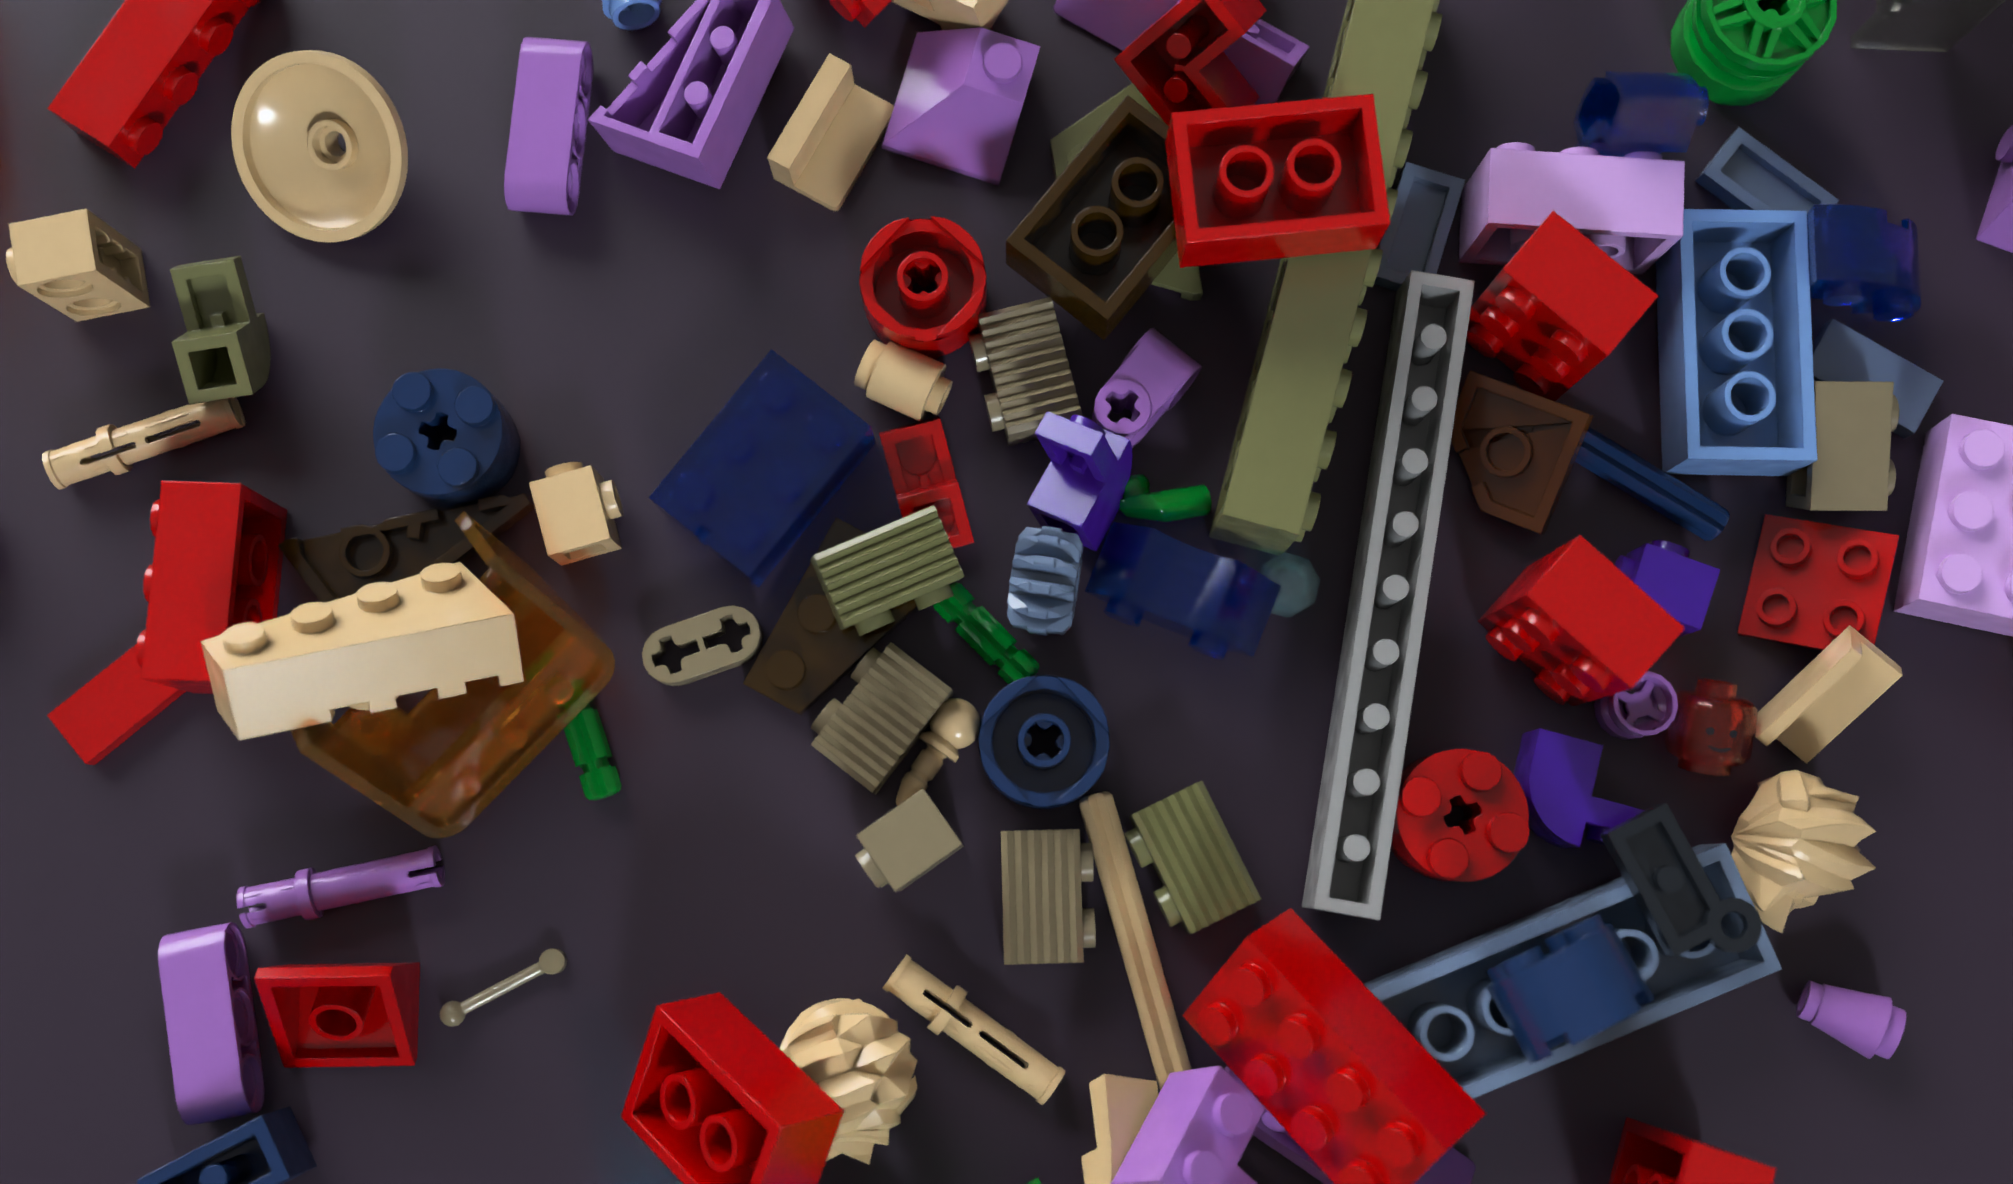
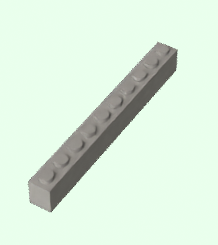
(1388, 597)

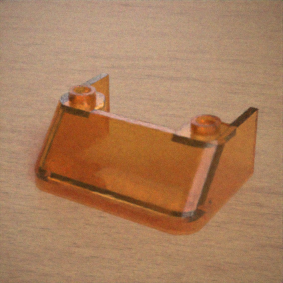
(464, 749)

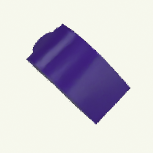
(1083, 478)
(1559, 785)

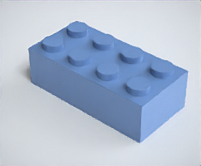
(1736, 345)

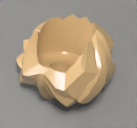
(1797, 844)
(860, 1064)

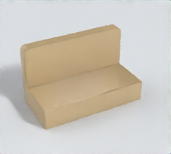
(830, 136)
(1827, 695)

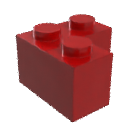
(1182, 59)

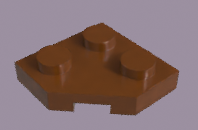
(1516, 449)

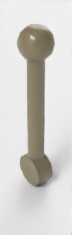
(550, 962)

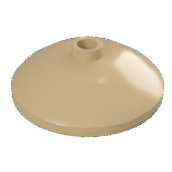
(291, 153)

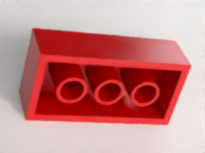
(1330, 1059)

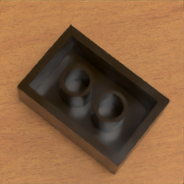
(1102, 222)

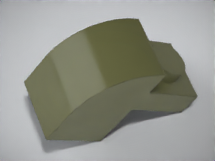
(225, 339)

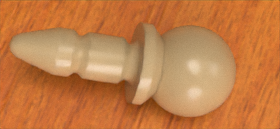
(952, 728)

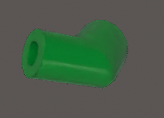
(1166, 504)

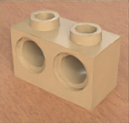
(77, 265)

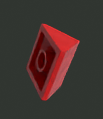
(342, 1013)

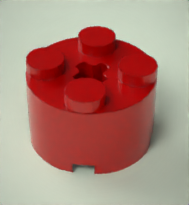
(923, 254)
(1492, 823)

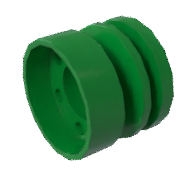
(1748, 46)

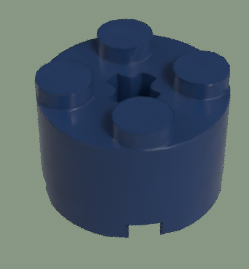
(423, 411)
(1043, 704)
(1571, 991)

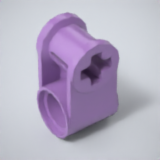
(1146, 384)

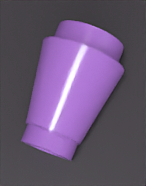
(1854, 1018)

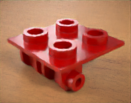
(1816, 582)

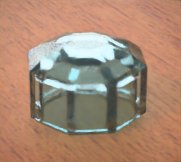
(1297, 581)

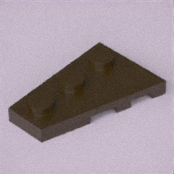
(807, 647)

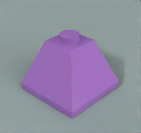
(962, 100)

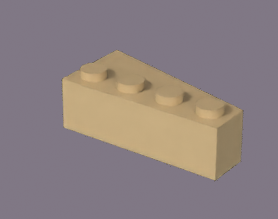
(363, 652)

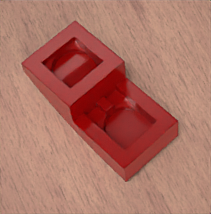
(925, 476)

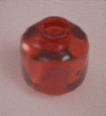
(1712, 728)

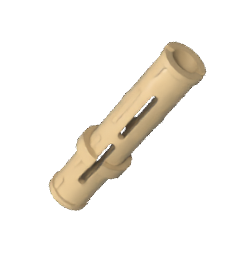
(74, 462)
(1037, 1077)

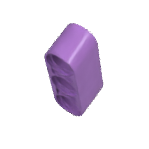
(548, 126)
(211, 1023)

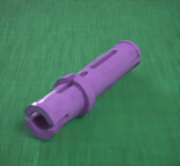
(316, 891)

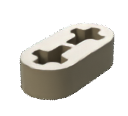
(698, 631)

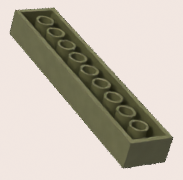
(1316, 300)

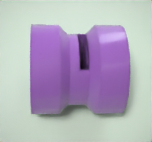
(1649, 707)

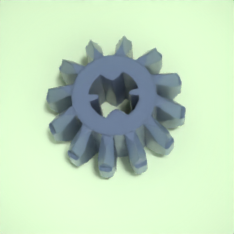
(1044, 580)

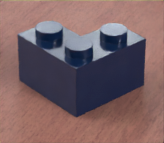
(256, 1153)

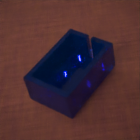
(764, 468)

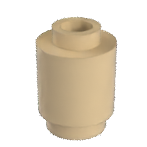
(903, 379)

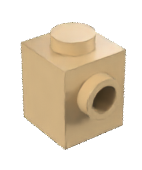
(576, 512)

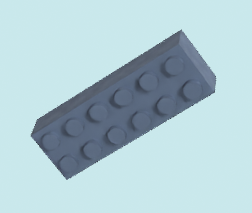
(1459, 1024)

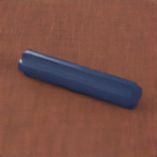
(1652, 486)

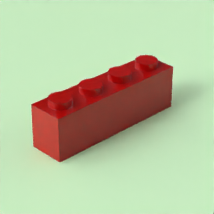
(144, 71)

